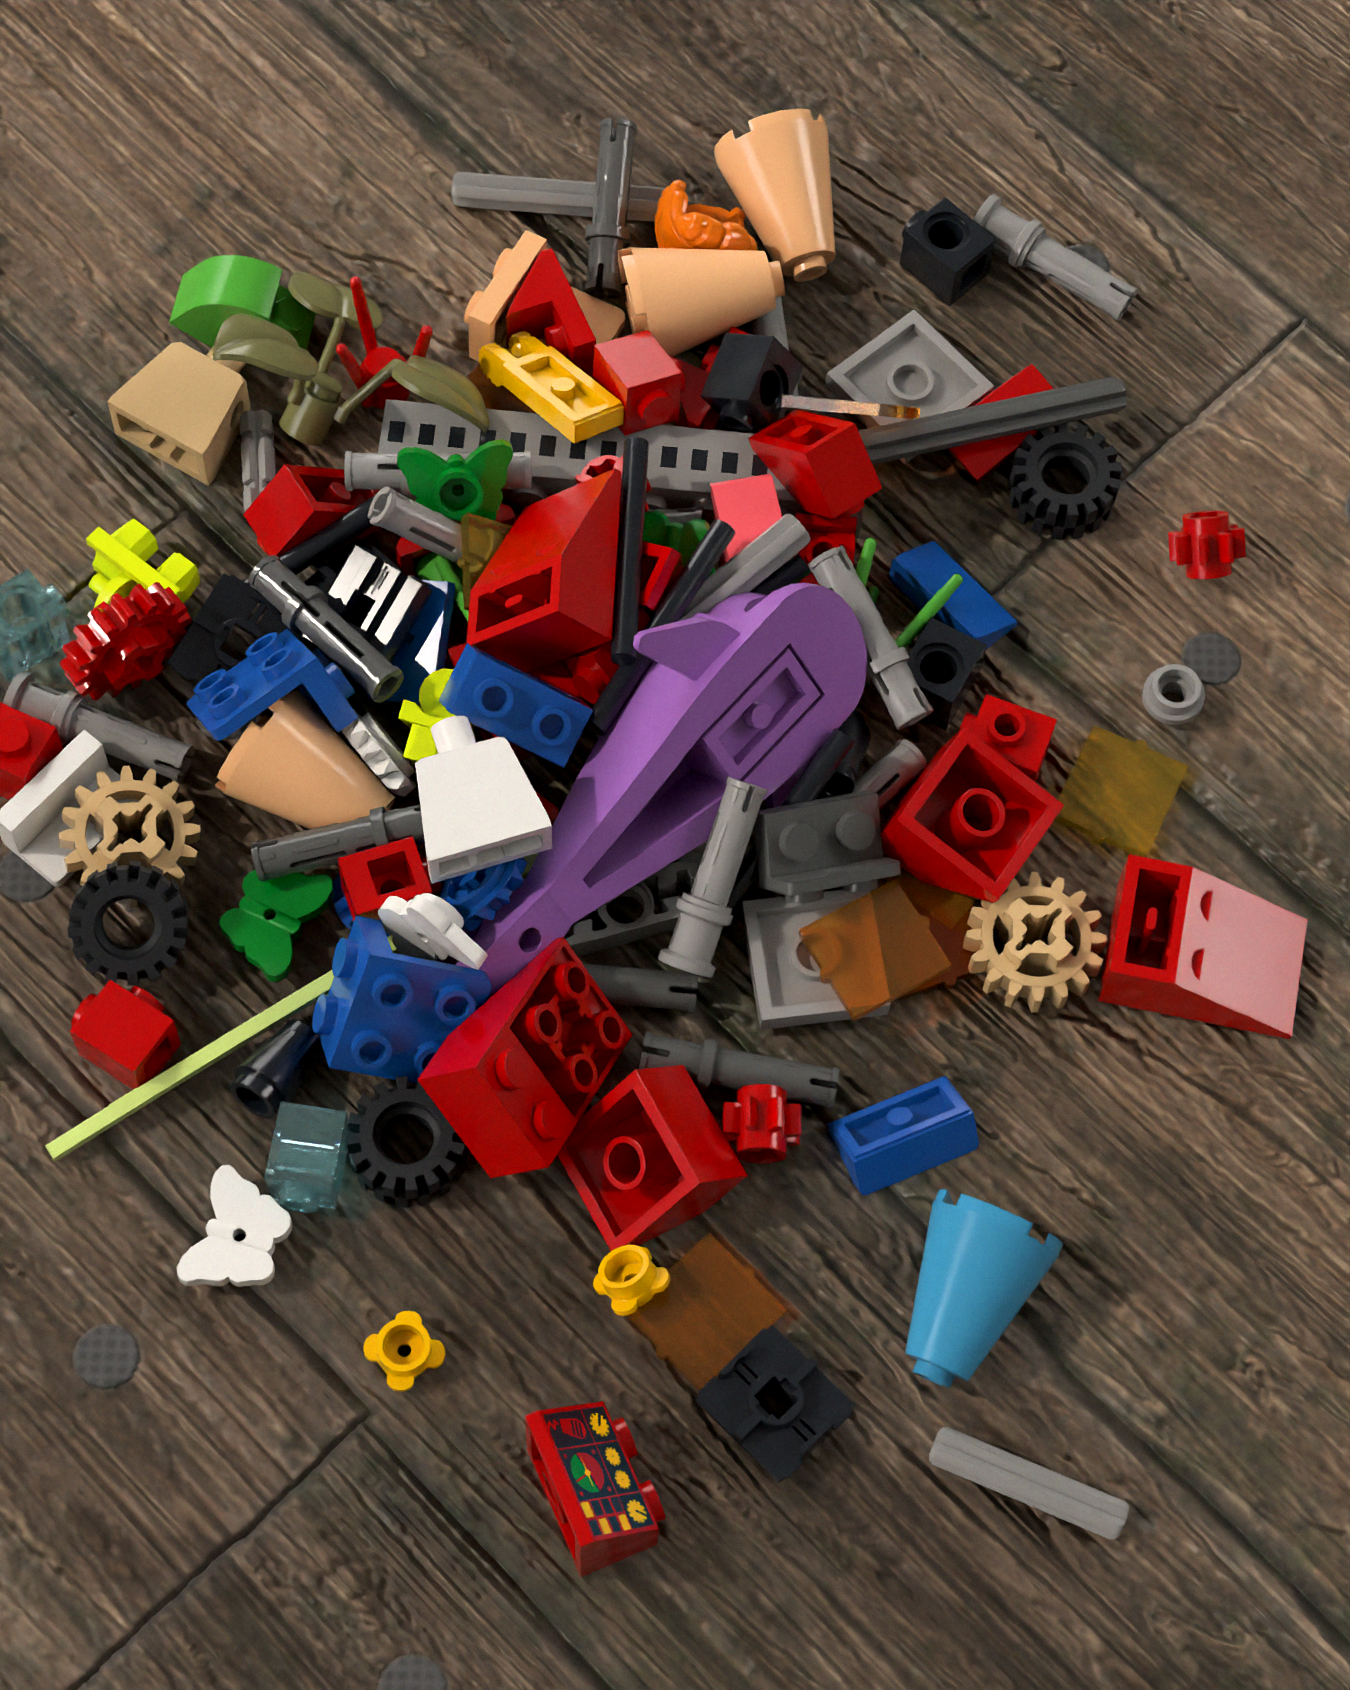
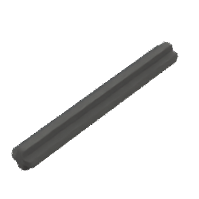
(994, 420)

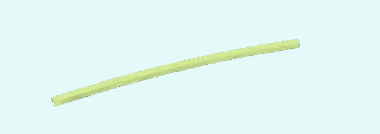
(200, 1060)

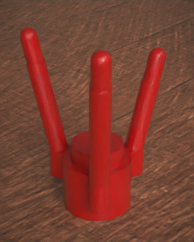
(376, 356)

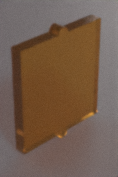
(850, 407)
(874, 950)
(706, 1312)

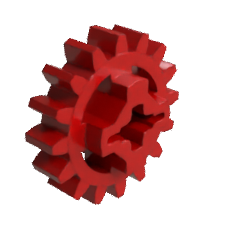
(125, 641)

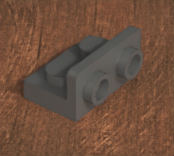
(822, 847)

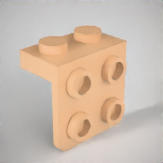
(488, 309)

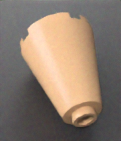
(784, 188)
(696, 292)
(300, 769)

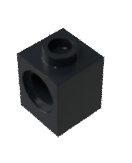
(949, 270)
(750, 381)
(951, 655)

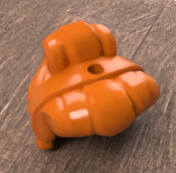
(698, 224)

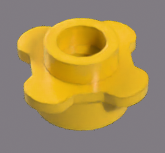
(629, 1278)
(408, 1331)

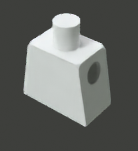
(476, 803)

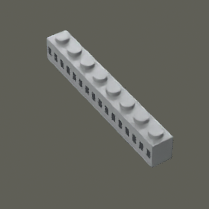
(679, 458)

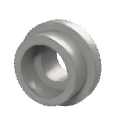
(1174, 679)

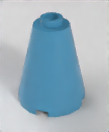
(971, 1284)

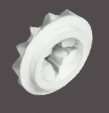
(381, 754)

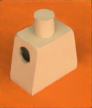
(183, 409)

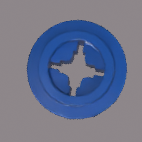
(483, 891)

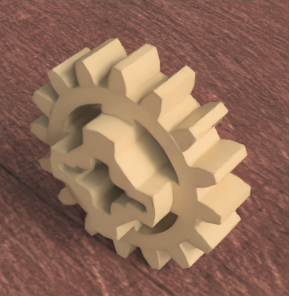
(110, 816)
(1038, 968)

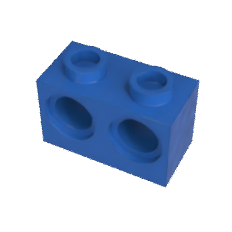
(515, 705)

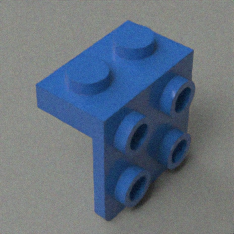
(269, 672)
(391, 1008)

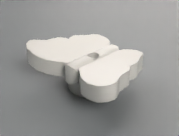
(429, 929)
(238, 1211)

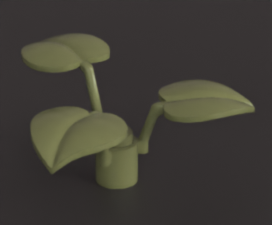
(316, 396)

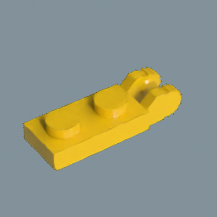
(552, 387)

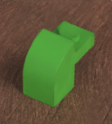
(236, 286)

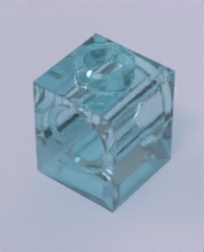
(47, 633)
(307, 1157)

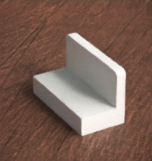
(34, 815)

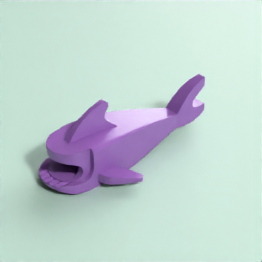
(725, 697)

